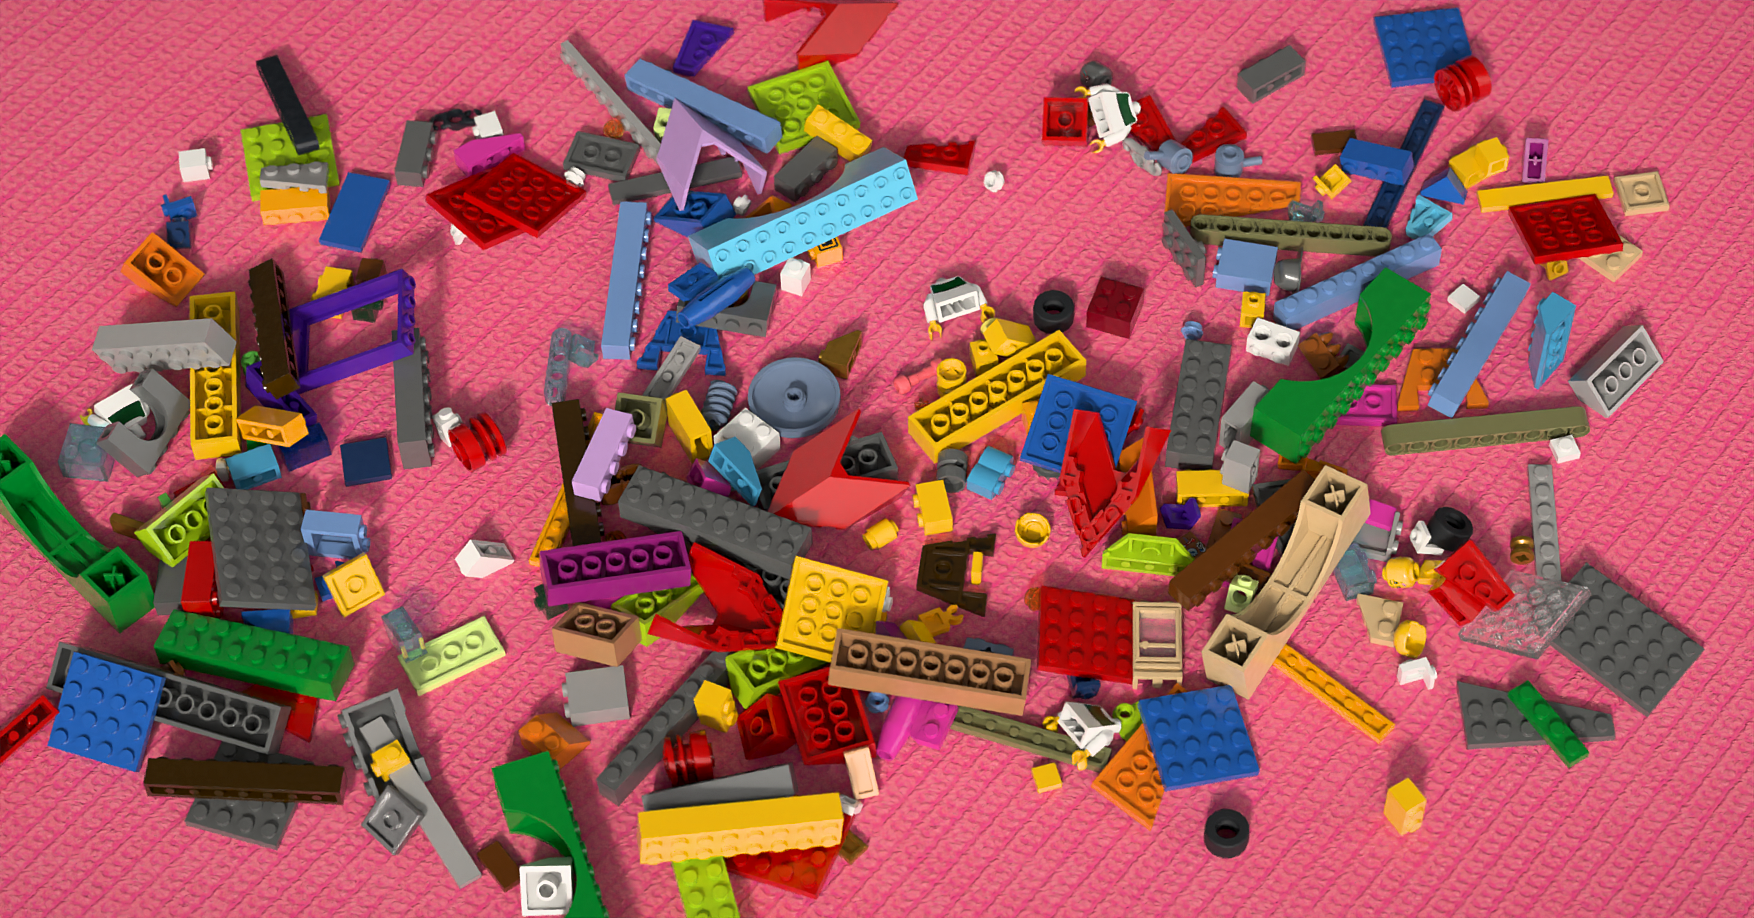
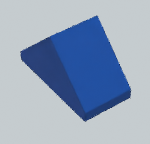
(1445, 187)

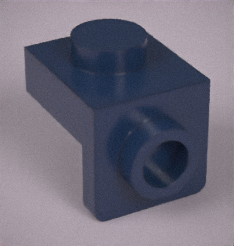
(179, 233)
(1083, 687)

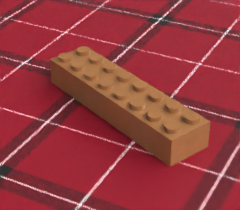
(929, 671)

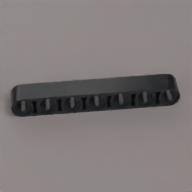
(287, 105)

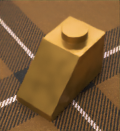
(841, 354)

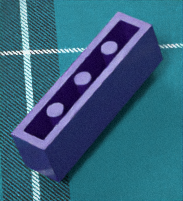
(290, 402)

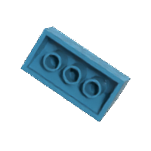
(1550, 337)

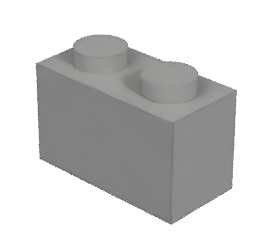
(1240, 466)

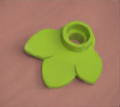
(1130, 724)

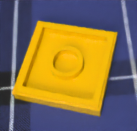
(353, 584)

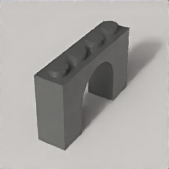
(749, 318)
(169, 409)

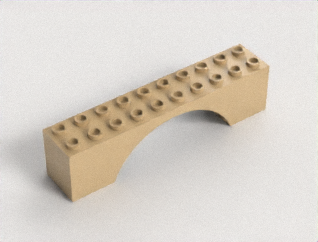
(1324, 529)

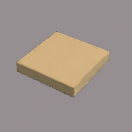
(1641, 193)

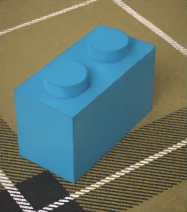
(253, 467)

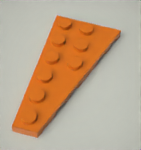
(1226, 196)
(1133, 778)

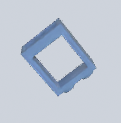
(318, 527)

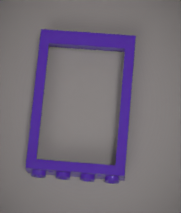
(303, 316)

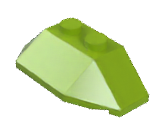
(1147, 555)

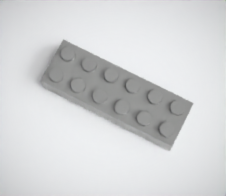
(164, 345)

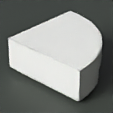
(222, 469)

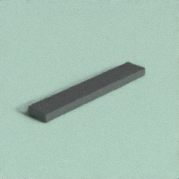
(656, 185)

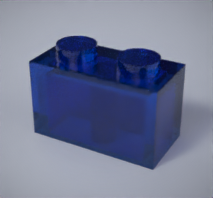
(306, 450)

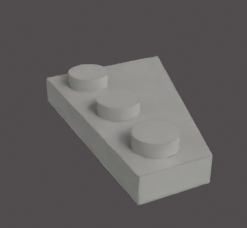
(302, 176)

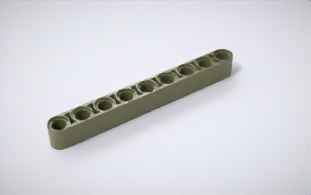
(1292, 235)
(1484, 430)

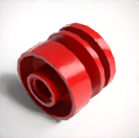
(1462, 83)
(474, 443)
(688, 758)

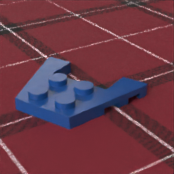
(667, 336)

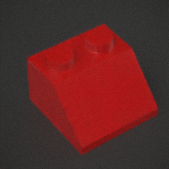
(765, 728)

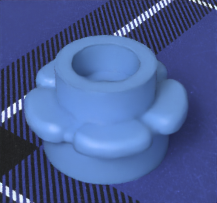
(1192, 330)
(877, 697)

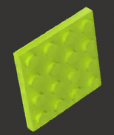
(794, 98)
(272, 146)

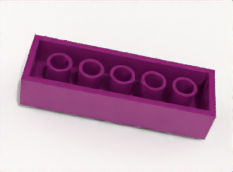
(615, 568)

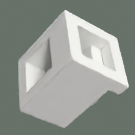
(444, 421)

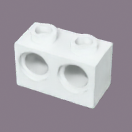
(1272, 341)

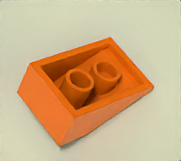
(161, 270)

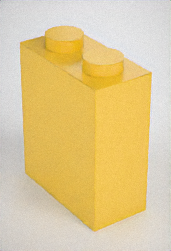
(689, 426)

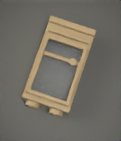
(1157, 642)

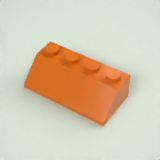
(1142, 514)

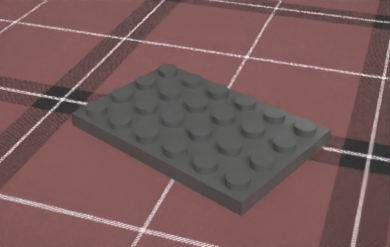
(259, 549)
(1625, 643)

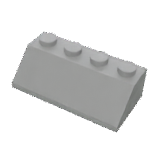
(1616, 370)

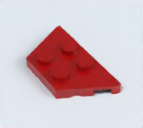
(302, 711)

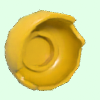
(1032, 530)
(1409, 638)

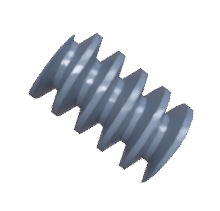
(718, 404)

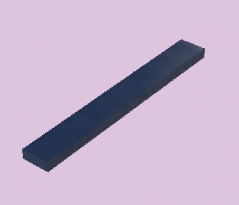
(1416, 142)

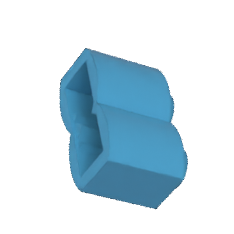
(990, 473)

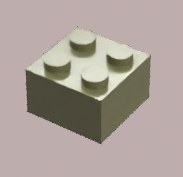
(648, 416)

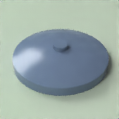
(795, 396)

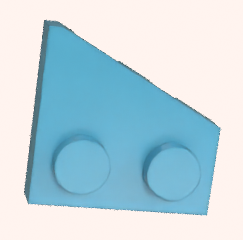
(1426, 218)

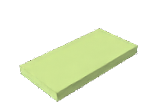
(453, 656)

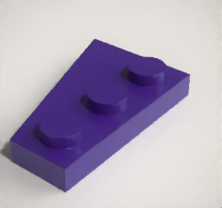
(700, 46)

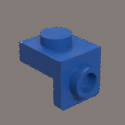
(179, 209)

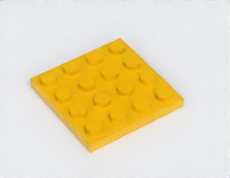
(823, 600)

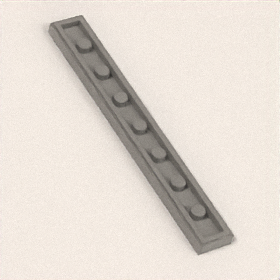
(434, 823)

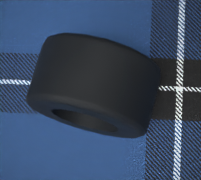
(1053, 301)
(1449, 528)
(1229, 820)

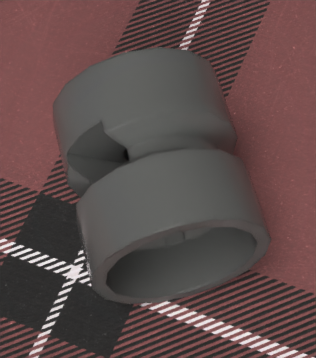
(952, 469)

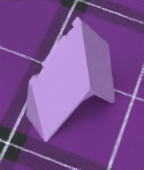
(681, 146)

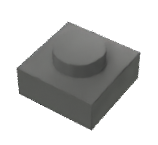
(1353, 353)

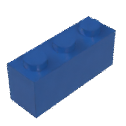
(1376, 161)

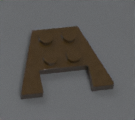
(944, 572)

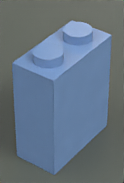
(1245, 266)

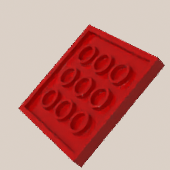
(524, 195)
(471, 220)
(1565, 229)
(1085, 635)
(792, 869)

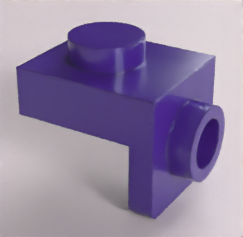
(1181, 516)

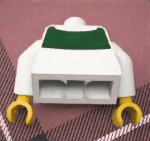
(1112, 113)
(953, 299)
(121, 407)
(1087, 726)

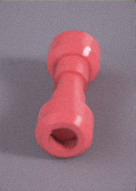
(904, 383)

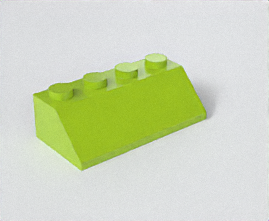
(178, 523)

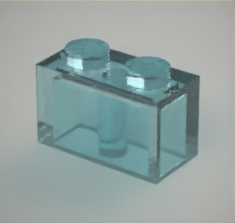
(1354, 574)
(404, 634)

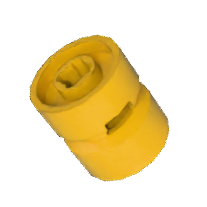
(950, 376)

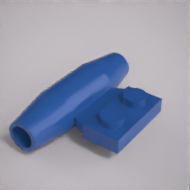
(707, 292)

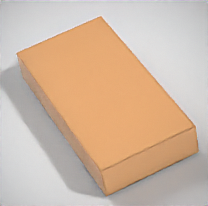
(861, 773)

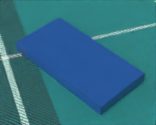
(354, 212)

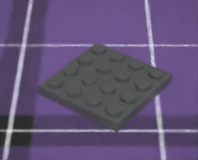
(248, 821)

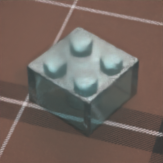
(82, 456)

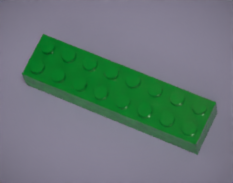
(255, 655)

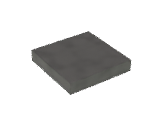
(392, 820)

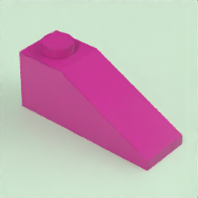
(487, 152)

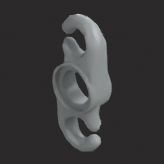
(1137, 153)

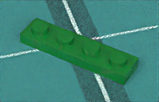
(1548, 724)

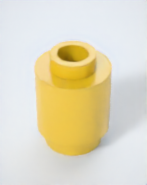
(880, 534)

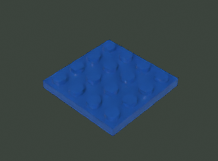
(1420, 44)
(1053, 417)
(106, 711)
(1198, 738)

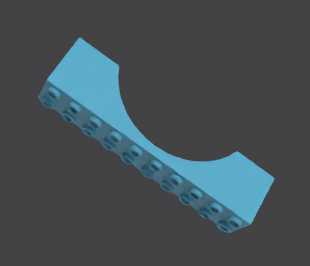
(862, 193)

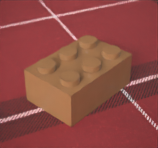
(597, 634)

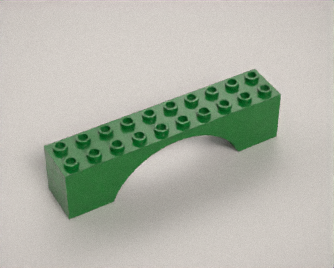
(1300, 412)
(99, 574)
(538, 807)

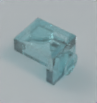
(1306, 213)
(582, 351)

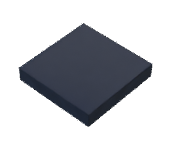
(365, 462)

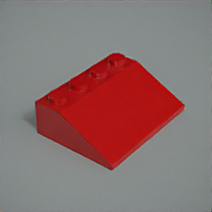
(825, 718)

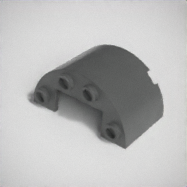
(392, 710)

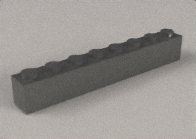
(671, 719)

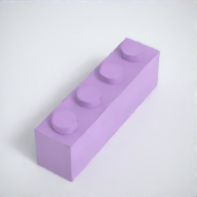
(603, 455)

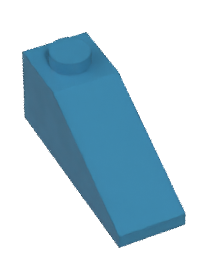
(737, 467)

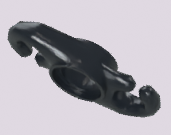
(447, 116)

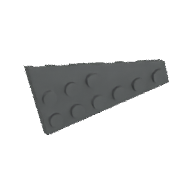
(1495, 722)

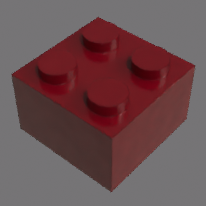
(1115, 307)

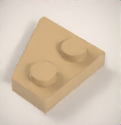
(1380, 618)

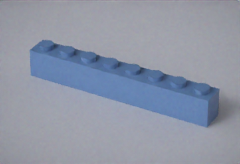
(738, 120)
(625, 281)
(1347, 286)
(1478, 345)

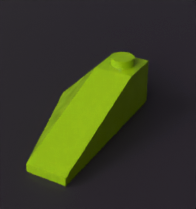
(666, 603)
(758, 672)

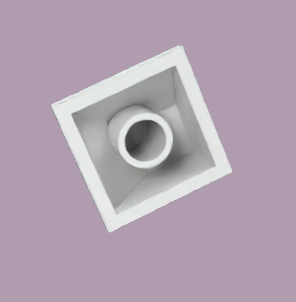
(547, 886)

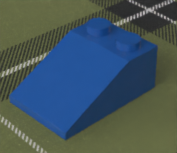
(700, 212)

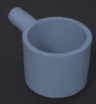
(1172, 156)
(1231, 160)

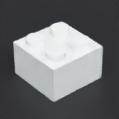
(753, 434)

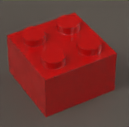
(1065, 121)

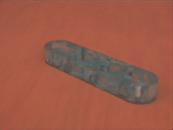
(557, 366)

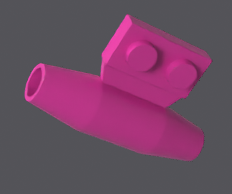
(921, 719)

